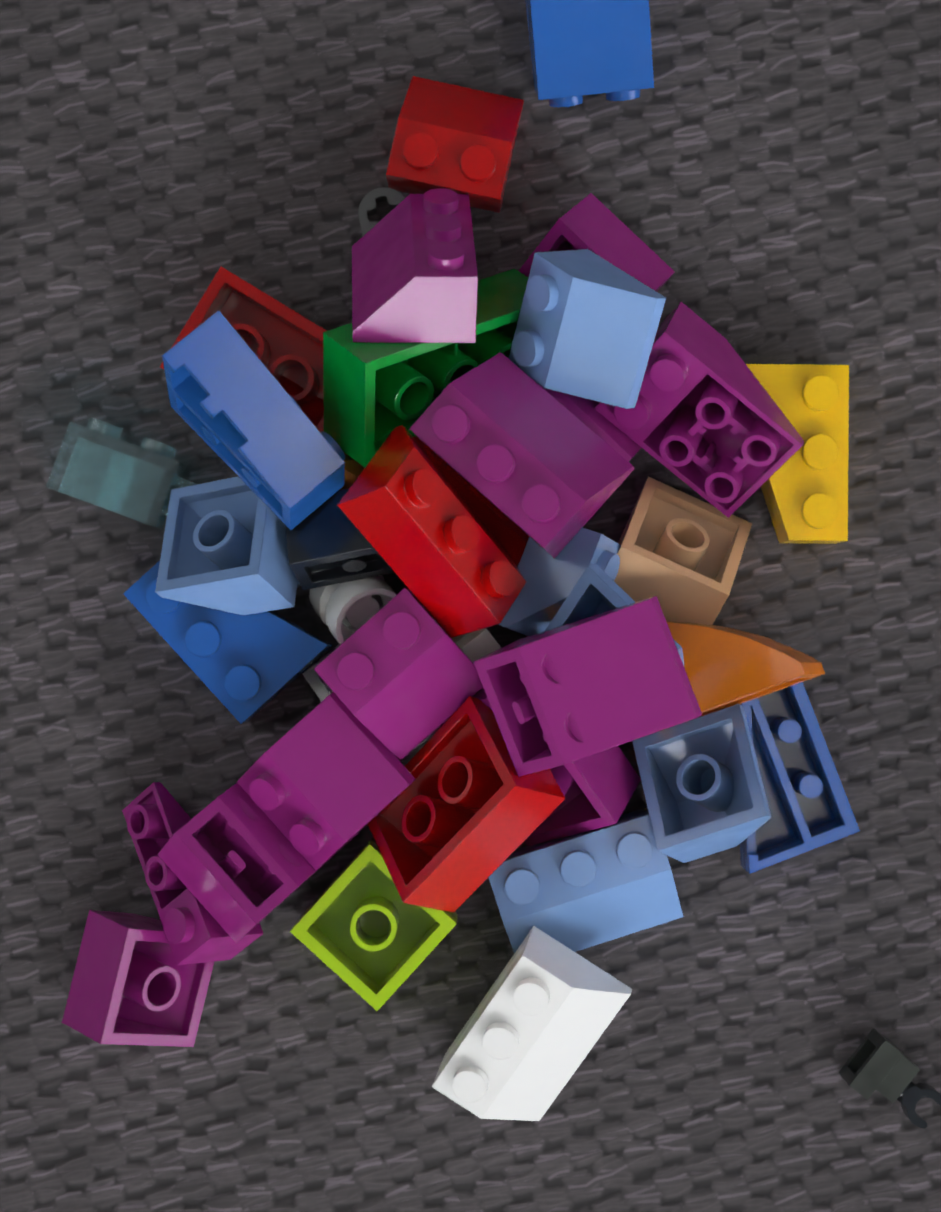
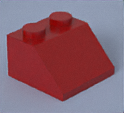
(454, 142)

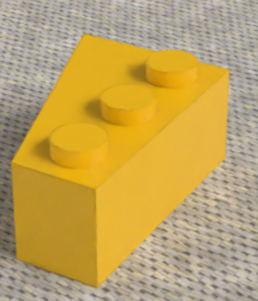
(811, 488)

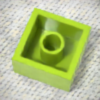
(368, 931)

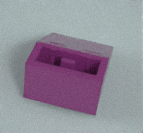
(706, 414)
(587, 686)
(236, 862)

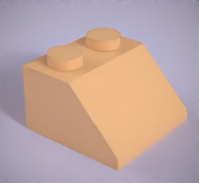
(680, 553)

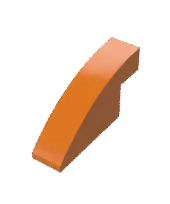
(736, 665)

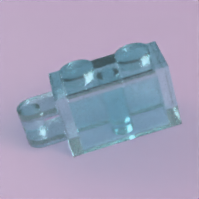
(116, 473)

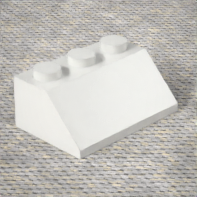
(530, 1032)

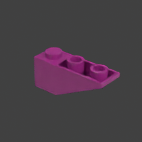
(186, 924)

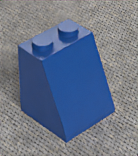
(589, 49)

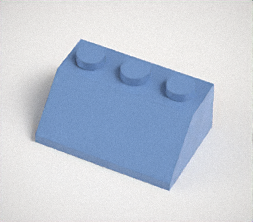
(588, 885)

